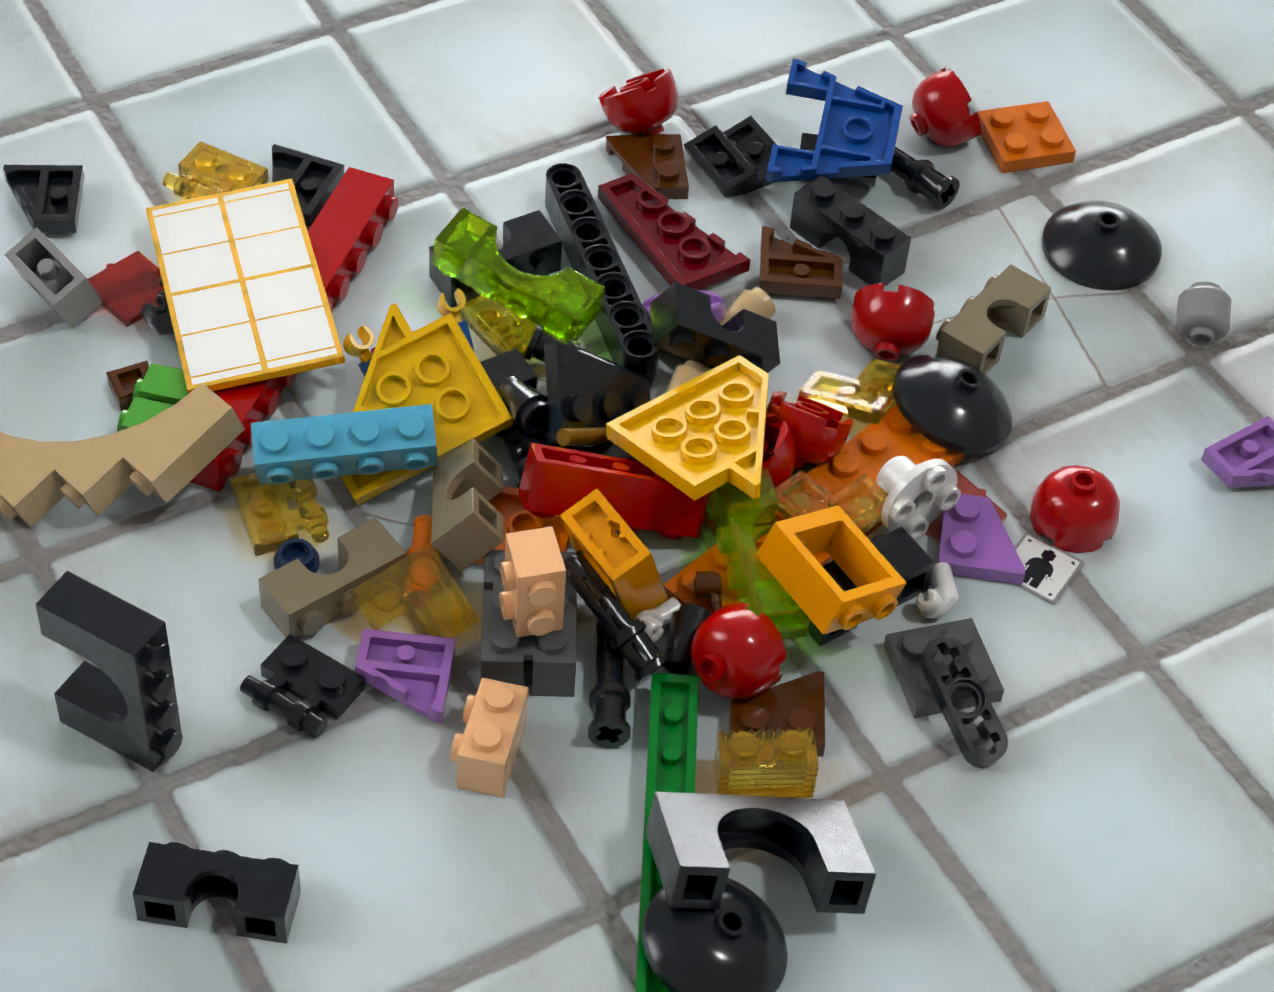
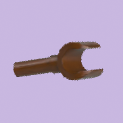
(709, 585)

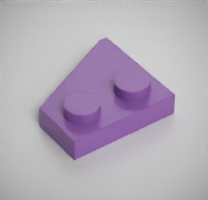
(1245, 456)
(978, 543)
(408, 668)

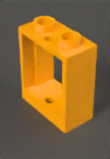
(790, 559)
(620, 560)

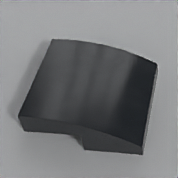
(734, 158)

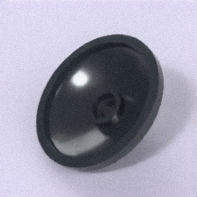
(1101, 245)
(952, 403)
(700, 954)

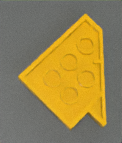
(424, 369)
(702, 430)

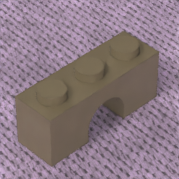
(1007, 302)
(462, 517)
(307, 601)

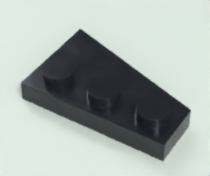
(588, 391)

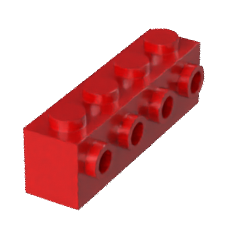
(562, 477)

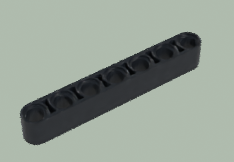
(594, 255)

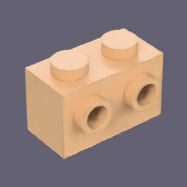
(533, 582)
(491, 737)

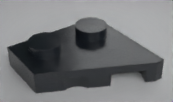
(311, 175)
(48, 195)

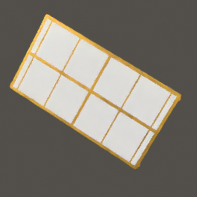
(243, 287)

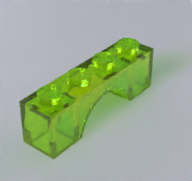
(559, 301)
(740, 526)

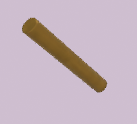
(582, 436)

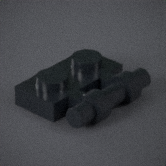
(310, 676)

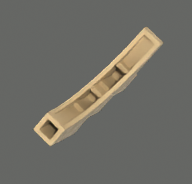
(95, 471)

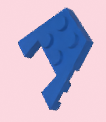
(853, 136)

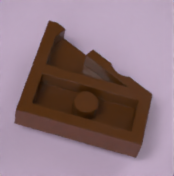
(654, 160)
(797, 268)
(784, 706)

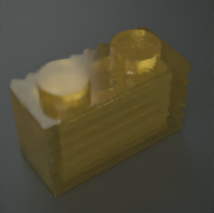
(766, 763)

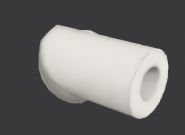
(942, 596)
(658, 617)

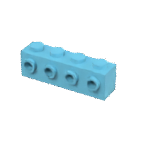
(344, 444)

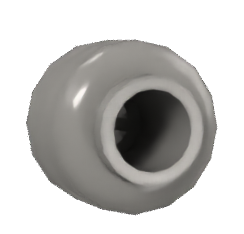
(1203, 312)

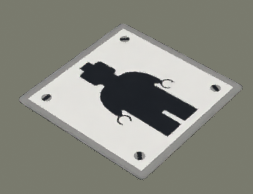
(1046, 567)

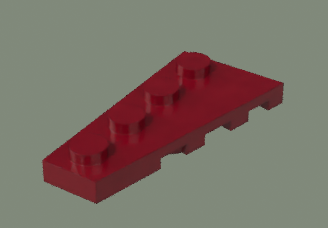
(670, 237)

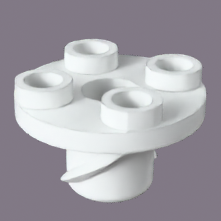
(916, 493)

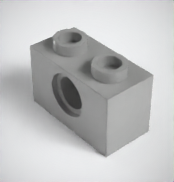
(54, 277)

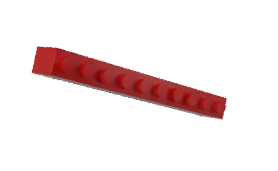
(340, 241)

